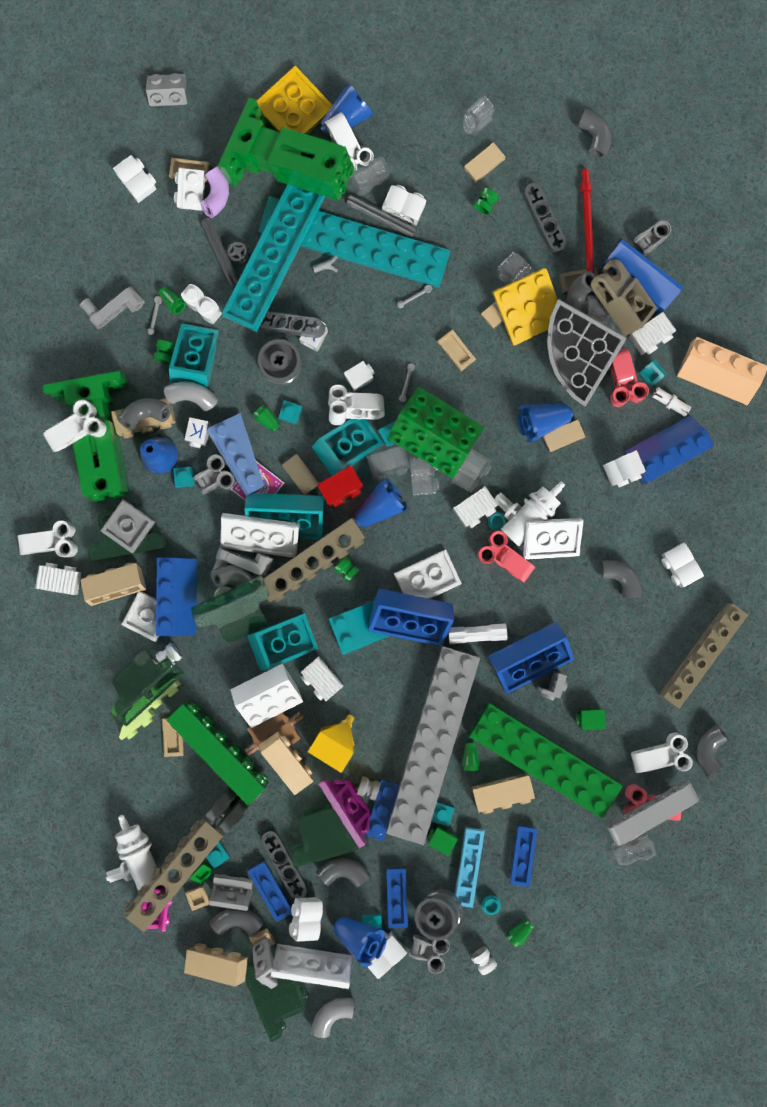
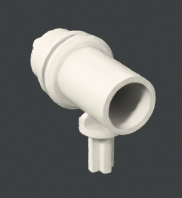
(537, 508)
(135, 850)

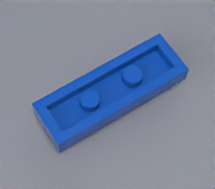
(382, 809)
(523, 855)
(270, 890)
(397, 897)

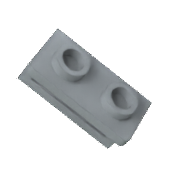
(166, 89)
(557, 685)
(231, 892)
(263, 963)

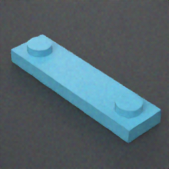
(469, 865)

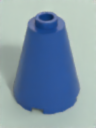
(351, 106)
(542, 419)
(158, 454)
(380, 504)
(360, 939)

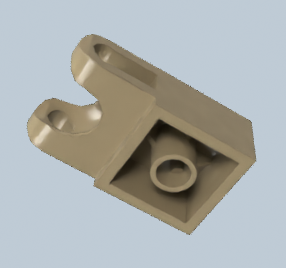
(623, 297)

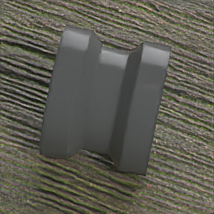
(236, 249)

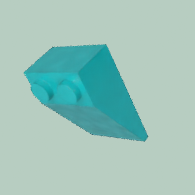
(193, 355)
(346, 445)
(352, 629)
(282, 642)

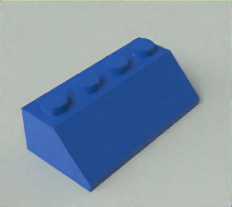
(657, 284)
(671, 448)
(176, 596)
(411, 617)
(531, 657)

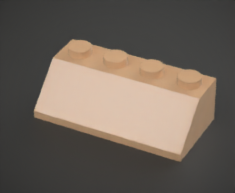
(722, 371)

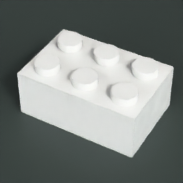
(266, 695)

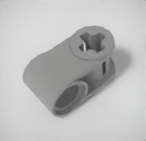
(651, 239)

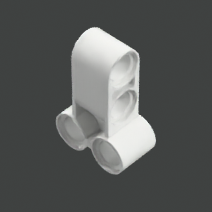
(342, 134)
(353, 405)
(74, 427)
(49, 541)
(662, 755)

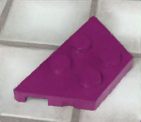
(349, 807)

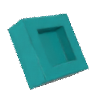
(653, 373)
(290, 412)
(384, 432)
(184, 477)
(442, 814)
(218, 855)
(373, 920)

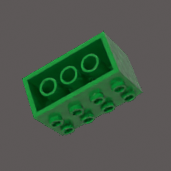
(435, 432)

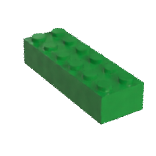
(218, 751)

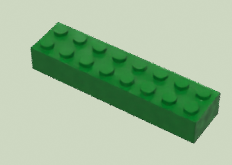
(545, 760)

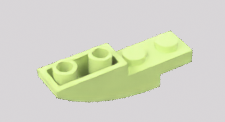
(145, 717)

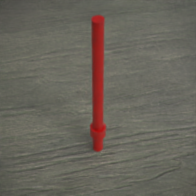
(586, 189)

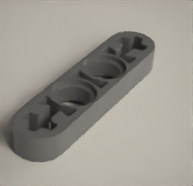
(544, 218)
(291, 321)
(282, 865)

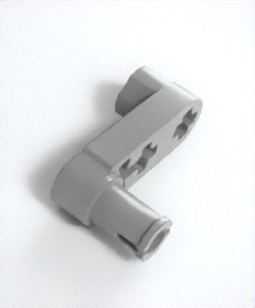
(126, 299)
(258, 566)

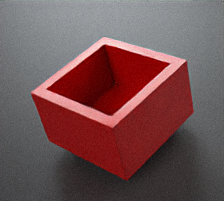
(340, 487)

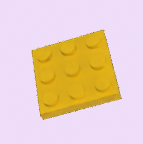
(294, 103)
(526, 305)

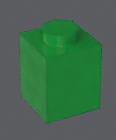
(591, 719)
(441, 839)

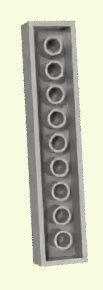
(432, 745)

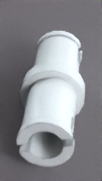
(671, 401)

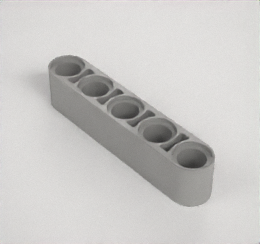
(652, 813)

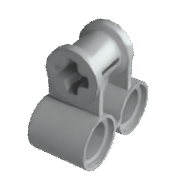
(214, 477)
(429, 951)

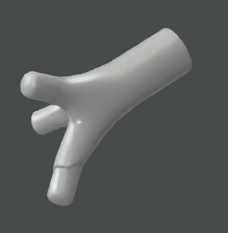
(325, 265)

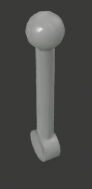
(428, 288)
(157, 300)
(410, 368)

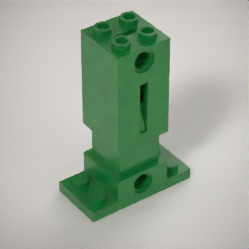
(288, 154)
(97, 458)

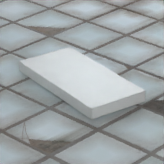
(259, 535)
(312, 966)

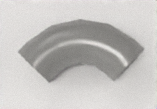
(190, 392)
(330, 1013)

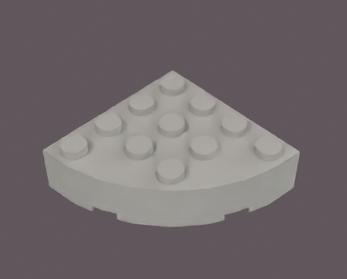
(580, 350)

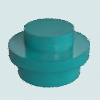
(496, 521)
(491, 905)

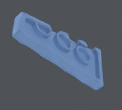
(234, 446)

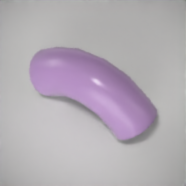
(218, 193)

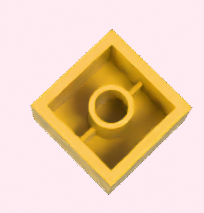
(334, 744)

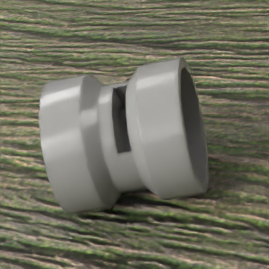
(369, 788)

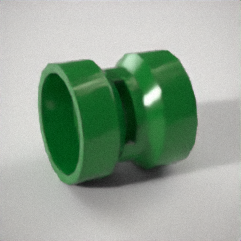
(486, 200)
(163, 351)
(346, 569)

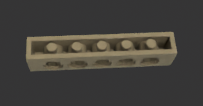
(349, 528)
(703, 655)
(158, 901)

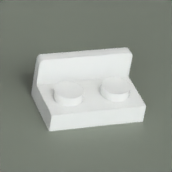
(190, 189)

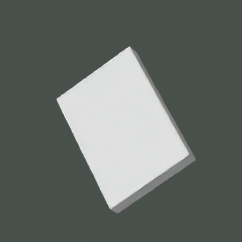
(552, 538)
(428, 576)

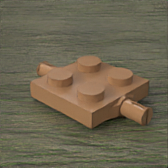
(279, 723)

